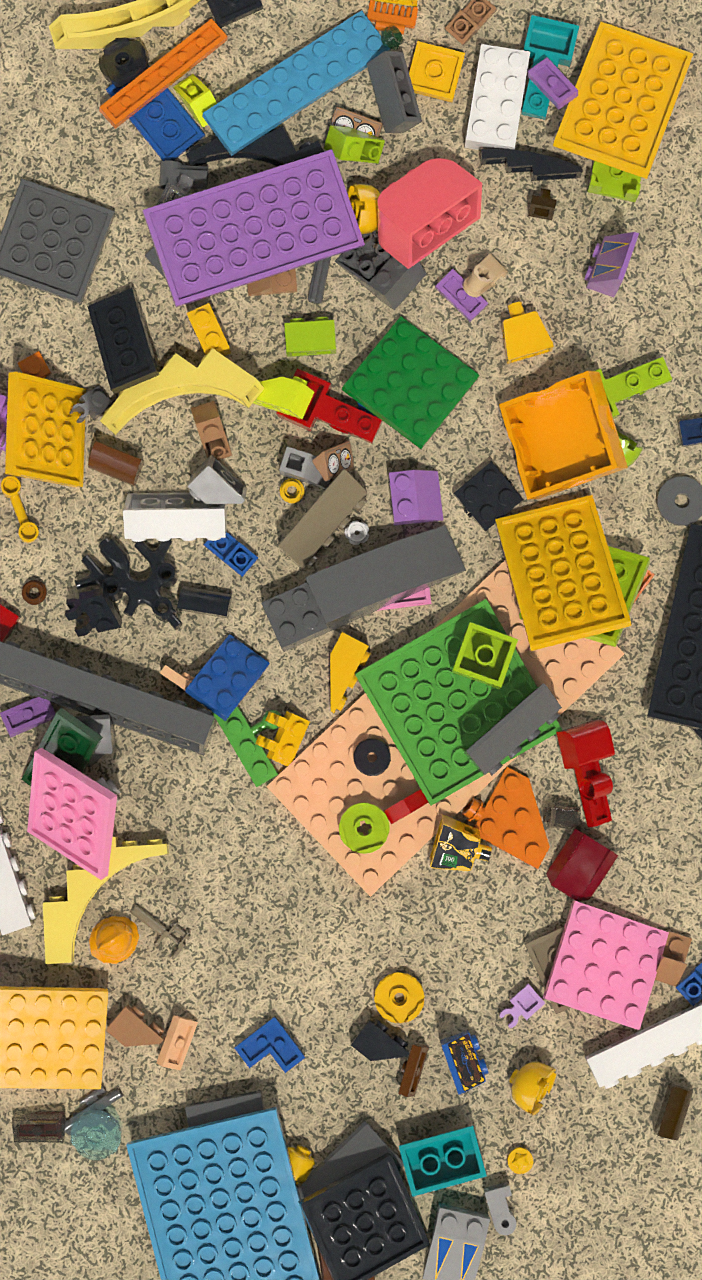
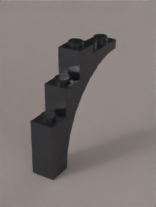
(271, 148)

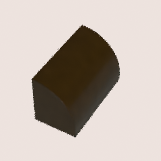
(673, 1112)

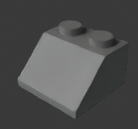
(216, 484)

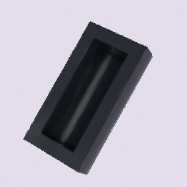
(204, 602)

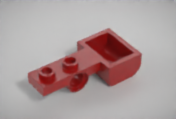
(333, 412)
(582, 749)

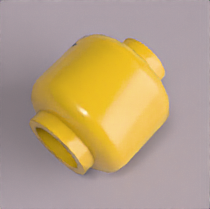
(301, 1162)

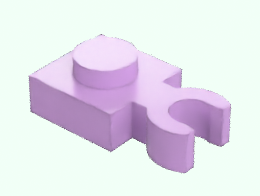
(525, 1003)

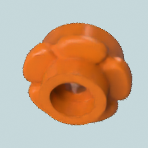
(473, 809)

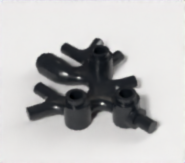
(138, 592)

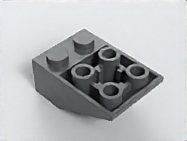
(380, 271)

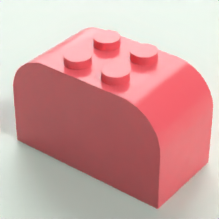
(427, 209)

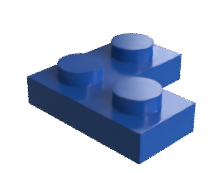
(270, 1039)

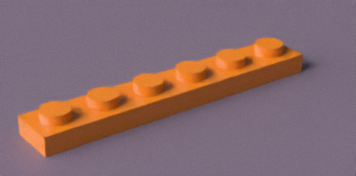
(163, 73)

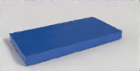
(165, 125)

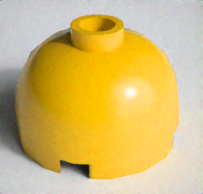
(365, 206)
(531, 1085)

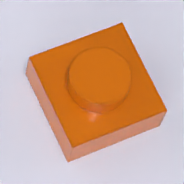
(34, 366)

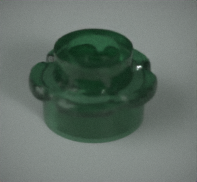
(392, 37)

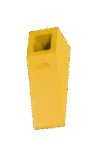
(344, 662)

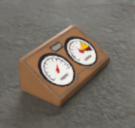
(349, 119)
(334, 460)

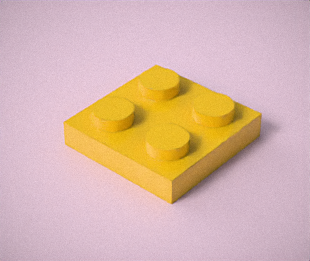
(435, 71)

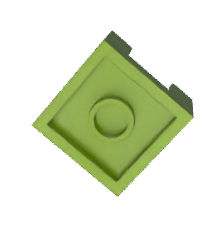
(614, 182)

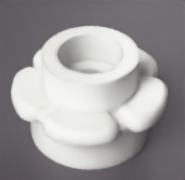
(357, 526)

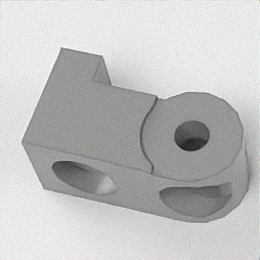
(501, 1215)

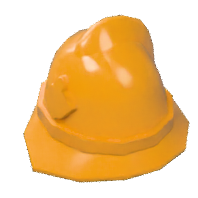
(113, 939)

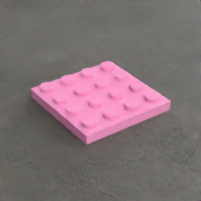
(71, 813)
(605, 965)

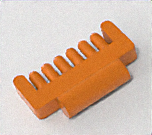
(388, 19)

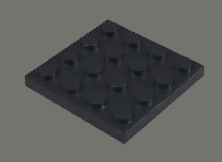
(364, 1221)

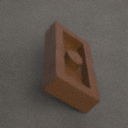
(412, 1070)

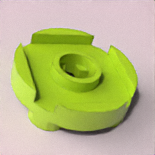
(356, 840)

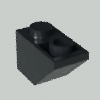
(376, 1044)

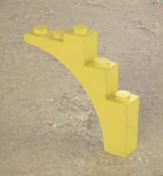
(129, 20)
(179, 377)
(63, 917)

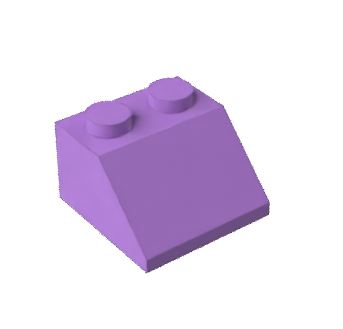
(415, 497)

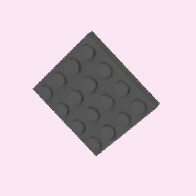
(53, 241)

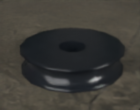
(377, 747)

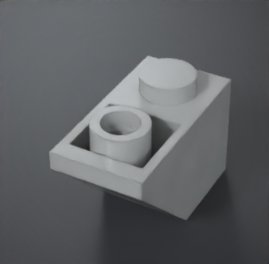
(299, 466)

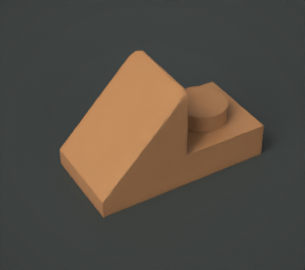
(276, 284)
(672, 962)

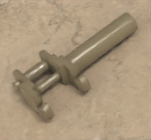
(161, 929)

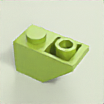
(354, 144)

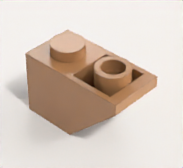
(211, 430)
(131, 1030)

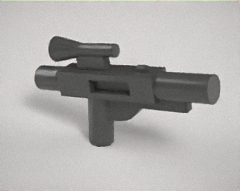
(94, 1103)

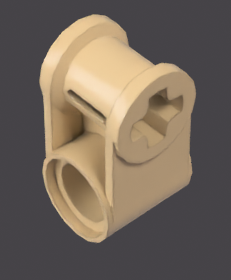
(484, 276)

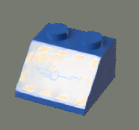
(463, 1061)

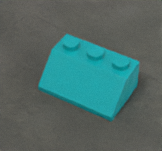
(442, 1161)

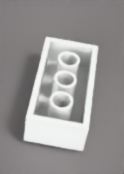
(497, 98)

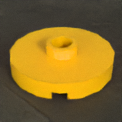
(399, 1011)

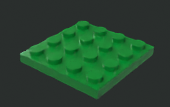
(410, 382)

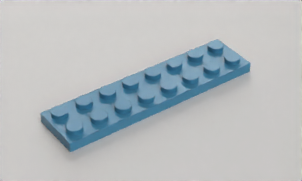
(295, 83)

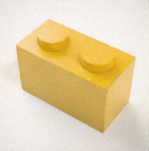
(208, 330)

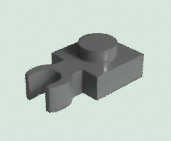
(92, 403)

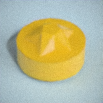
(520, 1160)

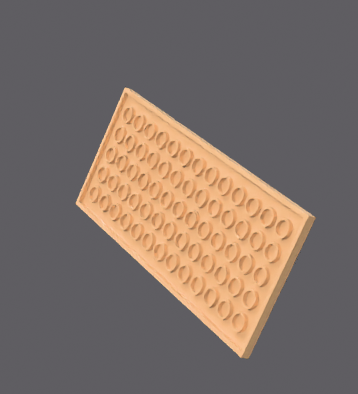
(326, 781)

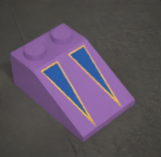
(611, 263)

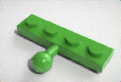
(243, 741)

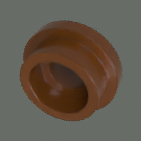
(26, 592)

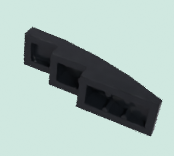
(541, 166)

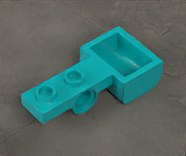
(547, 40)

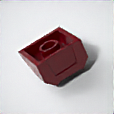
(580, 866)

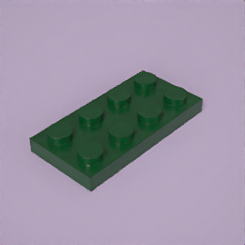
(68, 741)

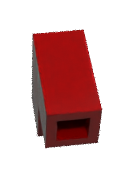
(7, 622)
(406, 806)

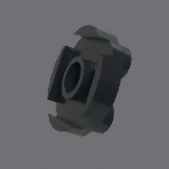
(113, 54)

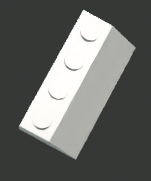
(172, 516)

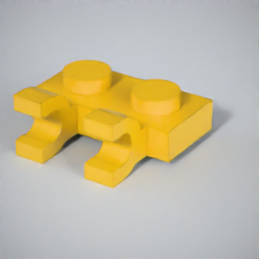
(288, 737)

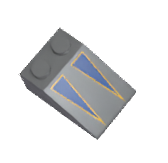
(456, 1244)

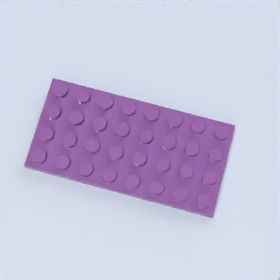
(253, 228)

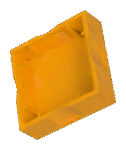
(563, 435)

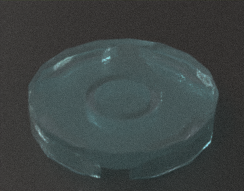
(96, 1134)

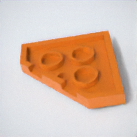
(514, 820)

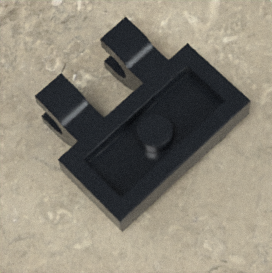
(99, 610)

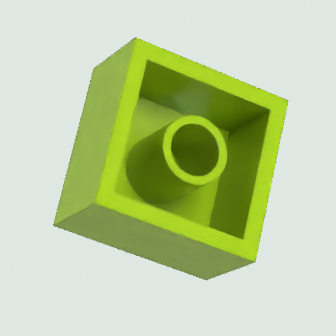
(484, 655)

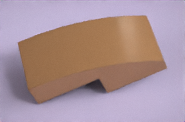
(470, 20)

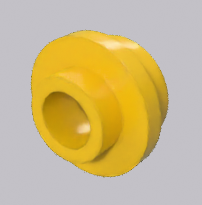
(284, 490)

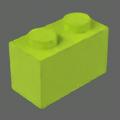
(310, 337)

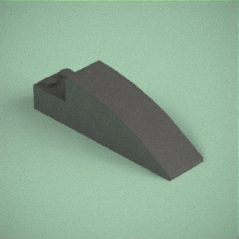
(362, 586)

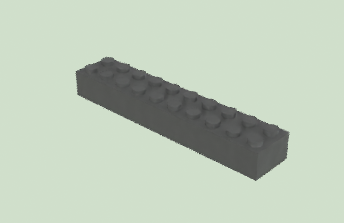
(101, 695)

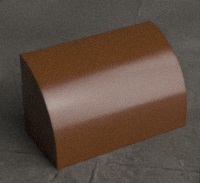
(115, 463)

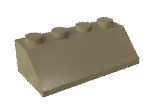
(323, 520)

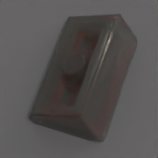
(39, 1126)

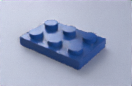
(227, 677)

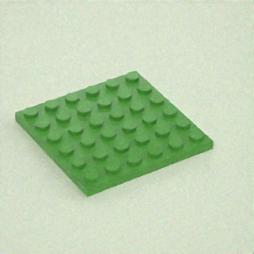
(441, 713)

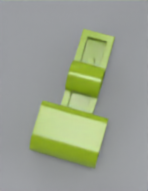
(634, 381)

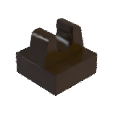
(542, 205)

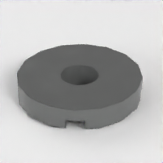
(668, 508)

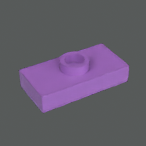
(552, 83)
(452, 289)
(27, 716)

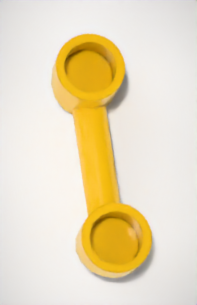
(11, 489)

